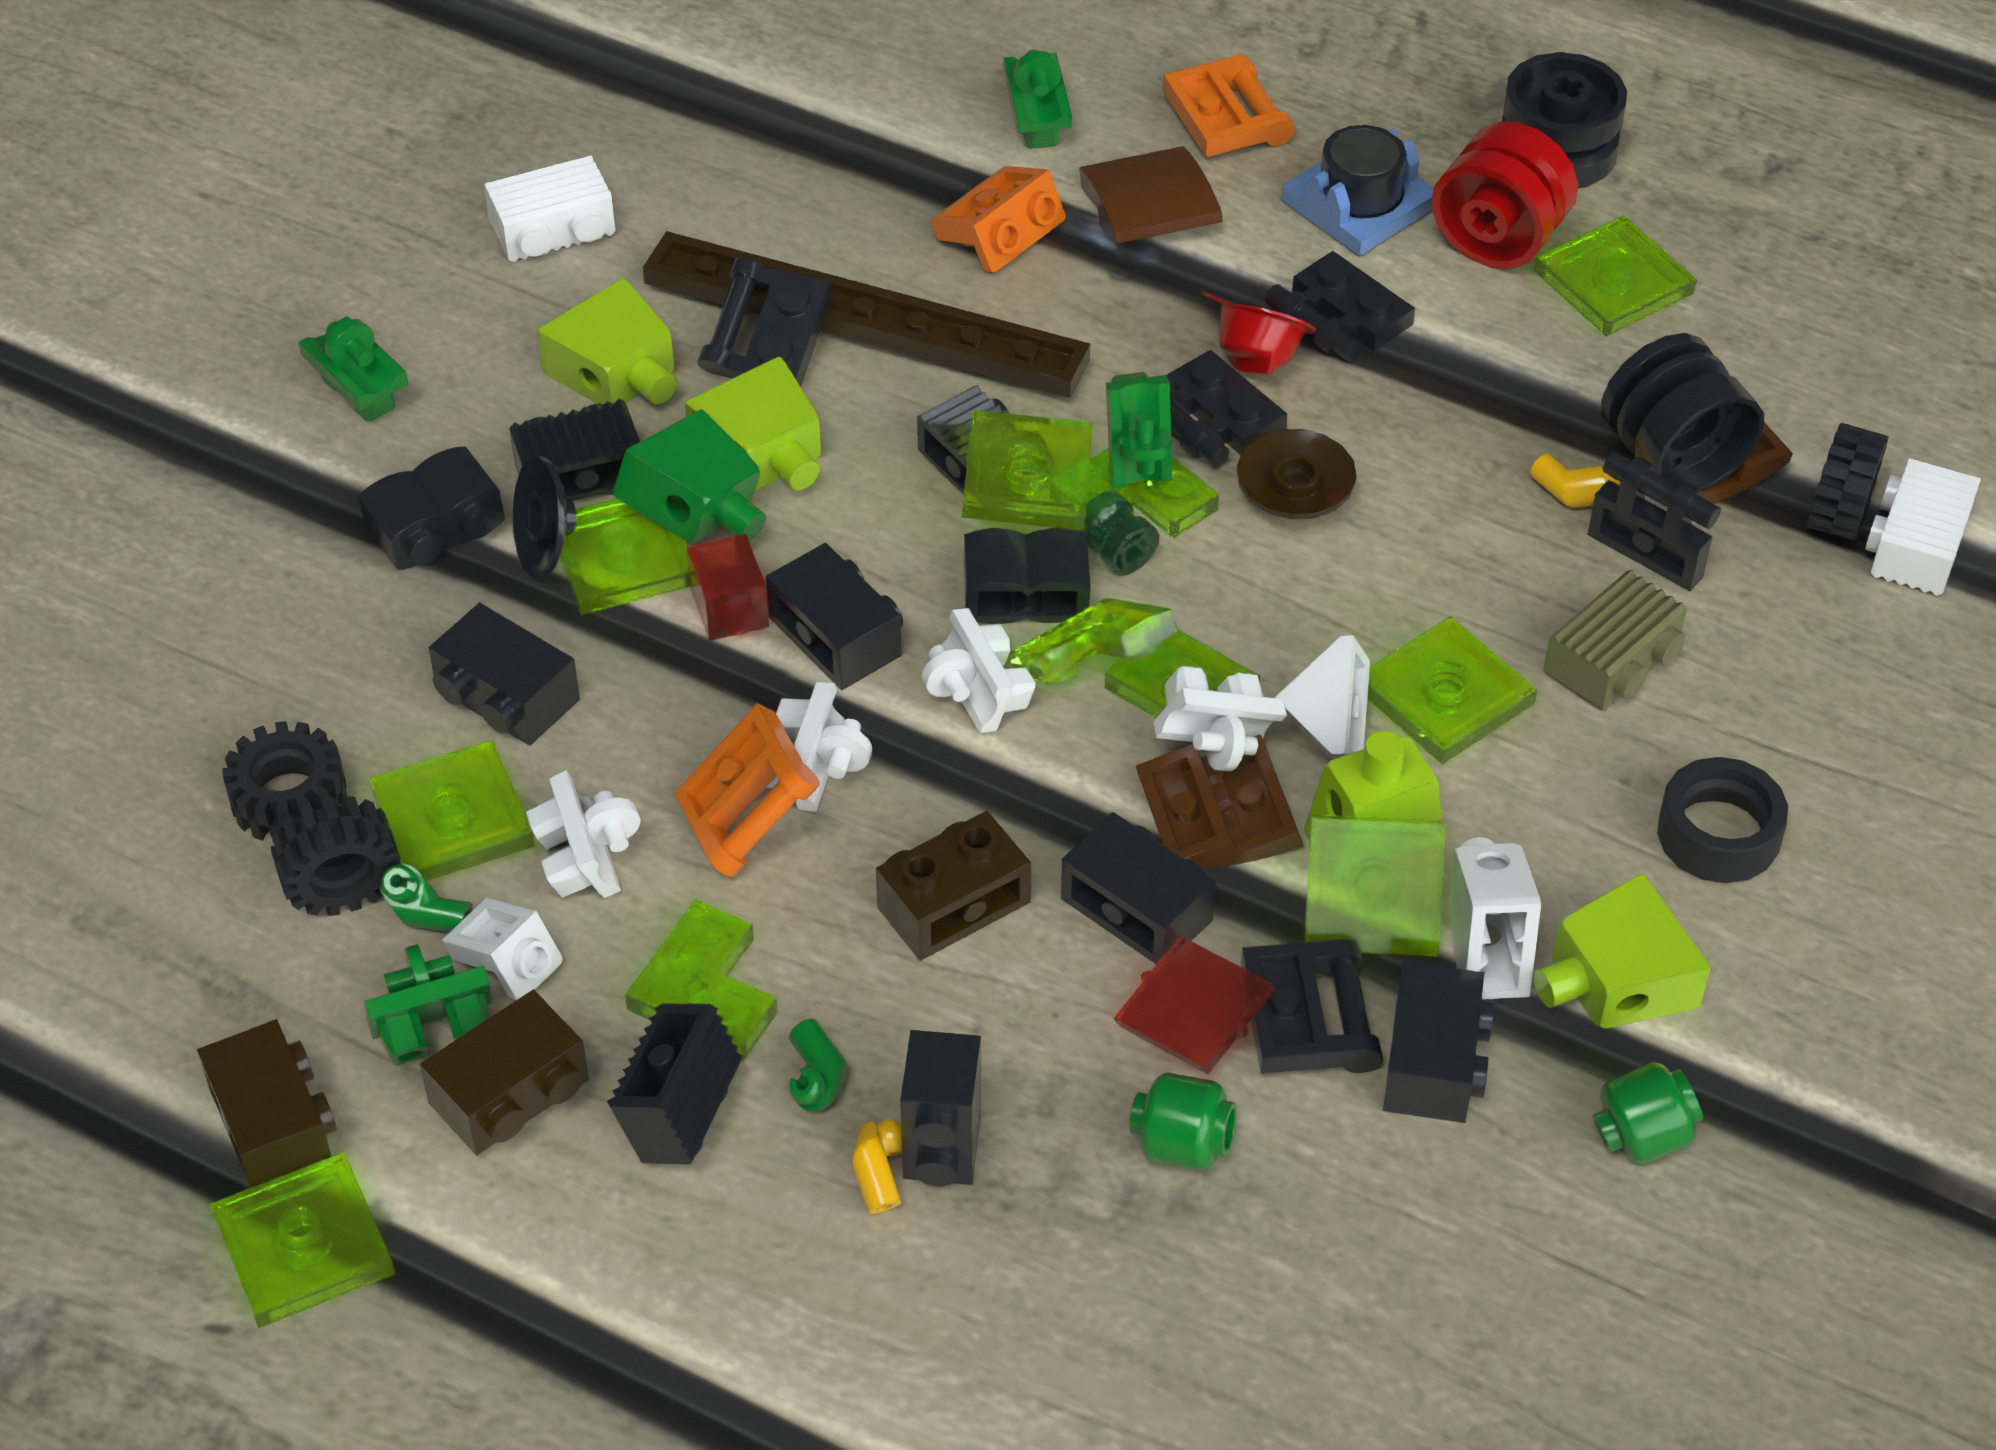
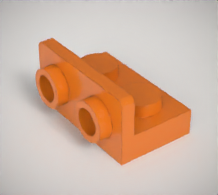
(1002, 215)

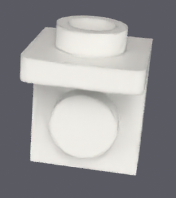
(506, 942)

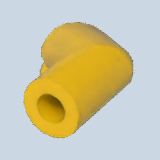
(1572, 487)
(871, 1165)

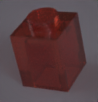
(727, 587)

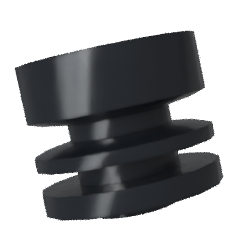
(1683, 411)

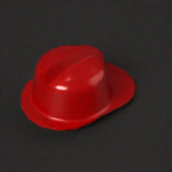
(1258, 337)

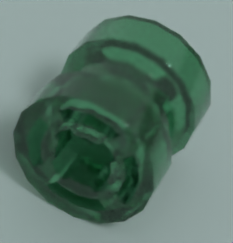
(1122, 538)

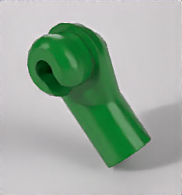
(417, 901)
(823, 1070)

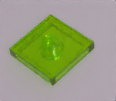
(1615, 275)
(1027, 470)
(621, 557)
(1448, 689)
(453, 811)
(1376, 883)
(302, 1239)

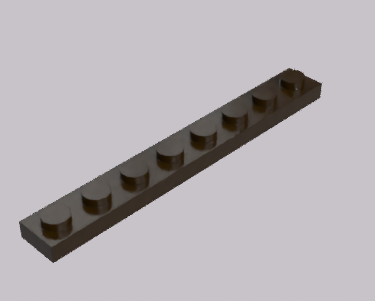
(888, 318)

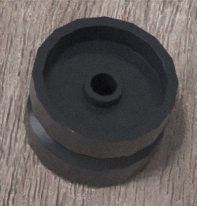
(1574, 104)

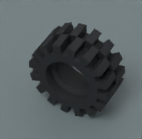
(1847, 481)
(279, 755)
(308, 850)

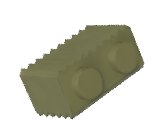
(1616, 640)

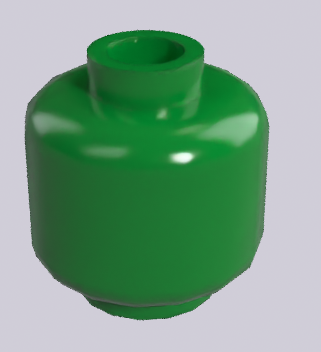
(1648, 1113)
(1184, 1121)

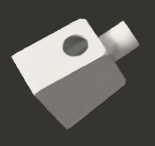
(1494, 888)

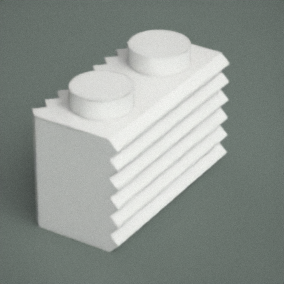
(550, 208)
(1923, 525)

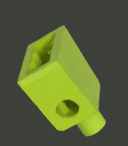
(610, 348)
(769, 421)
(1379, 782)
(1624, 959)

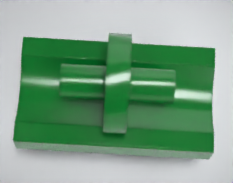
(1037, 97)
(356, 366)
(1139, 428)
(424, 995)

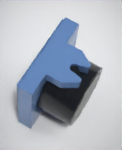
(1358, 184)

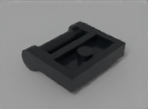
(785, 326)
(1291, 1022)

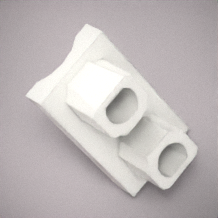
(973, 672)
(1217, 721)
(823, 739)
(588, 830)

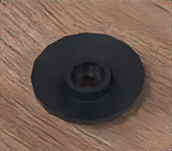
(541, 516)

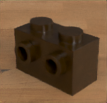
(953, 884)
(505, 1072)
(265, 1102)

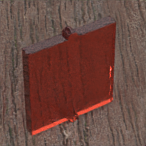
(1194, 1004)

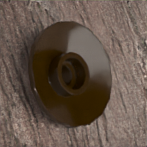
(1296, 474)

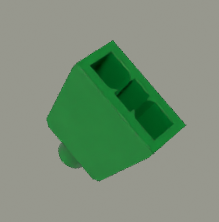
(692, 480)

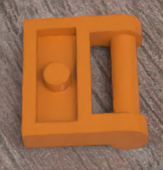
(1214, 113)
(734, 778)

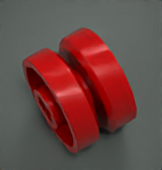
(1504, 195)

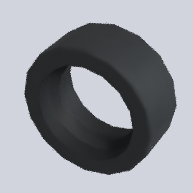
(1728, 782)

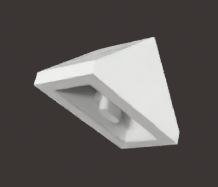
(1331, 698)

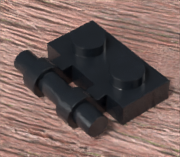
(1343, 307)
(1225, 405)
(1648, 533)

